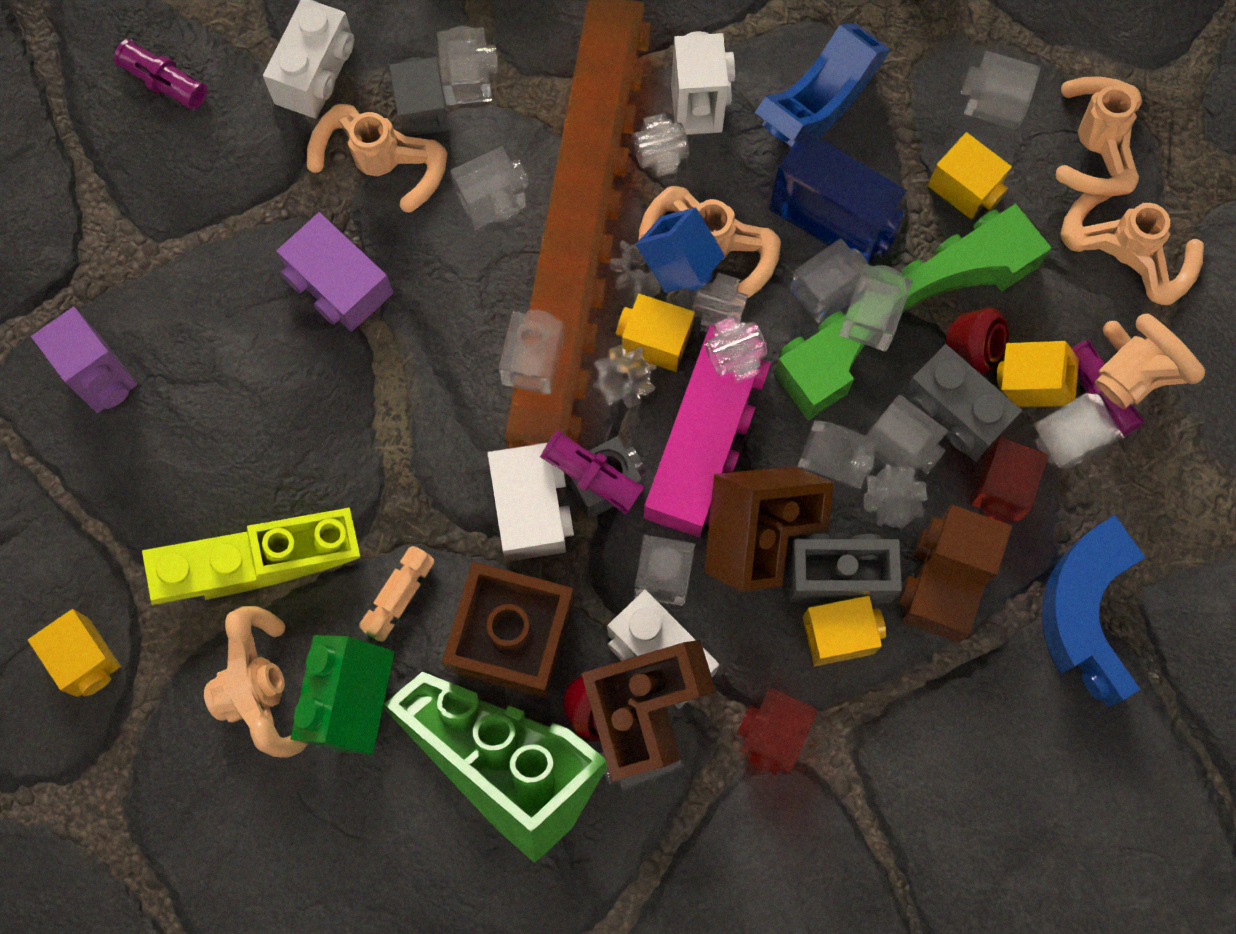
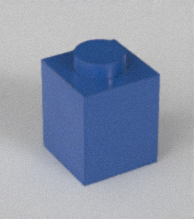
(681, 251)

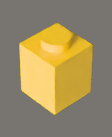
(970, 177)
(658, 329)
(1039, 374)
(844, 630)
(75, 654)

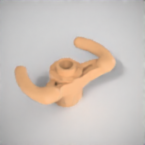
(1107, 132)
(379, 149)
(727, 231)
(1137, 242)
(1145, 363)
(251, 682)

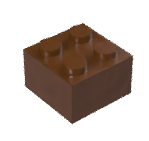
(509, 629)

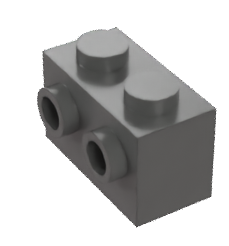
(961, 402)
(844, 569)

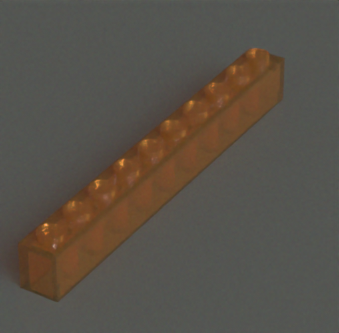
(580, 211)

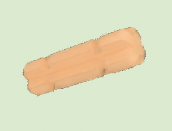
(396, 594)

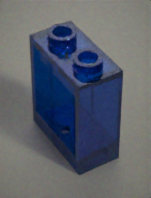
(837, 197)

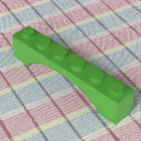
(995, 253)

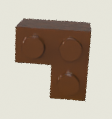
(754, 518)
(957, 561)
(632, 702)

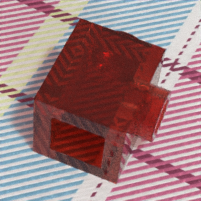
(775, 732)

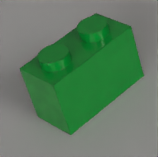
(342, 694)

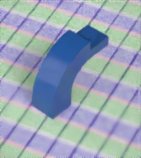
(826, 87)
(1073, 606)

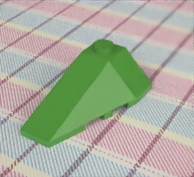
(511, 768)

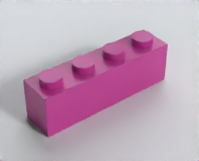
(701, 445)

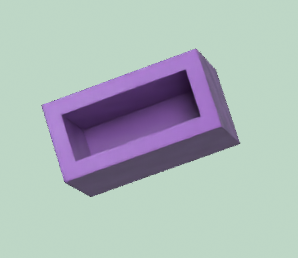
(334, 272)
(84, 360)

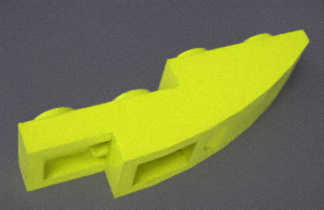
(251, 559)

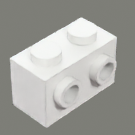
(309, 58)
(701, 81)
(528, 503)
(647, 628)

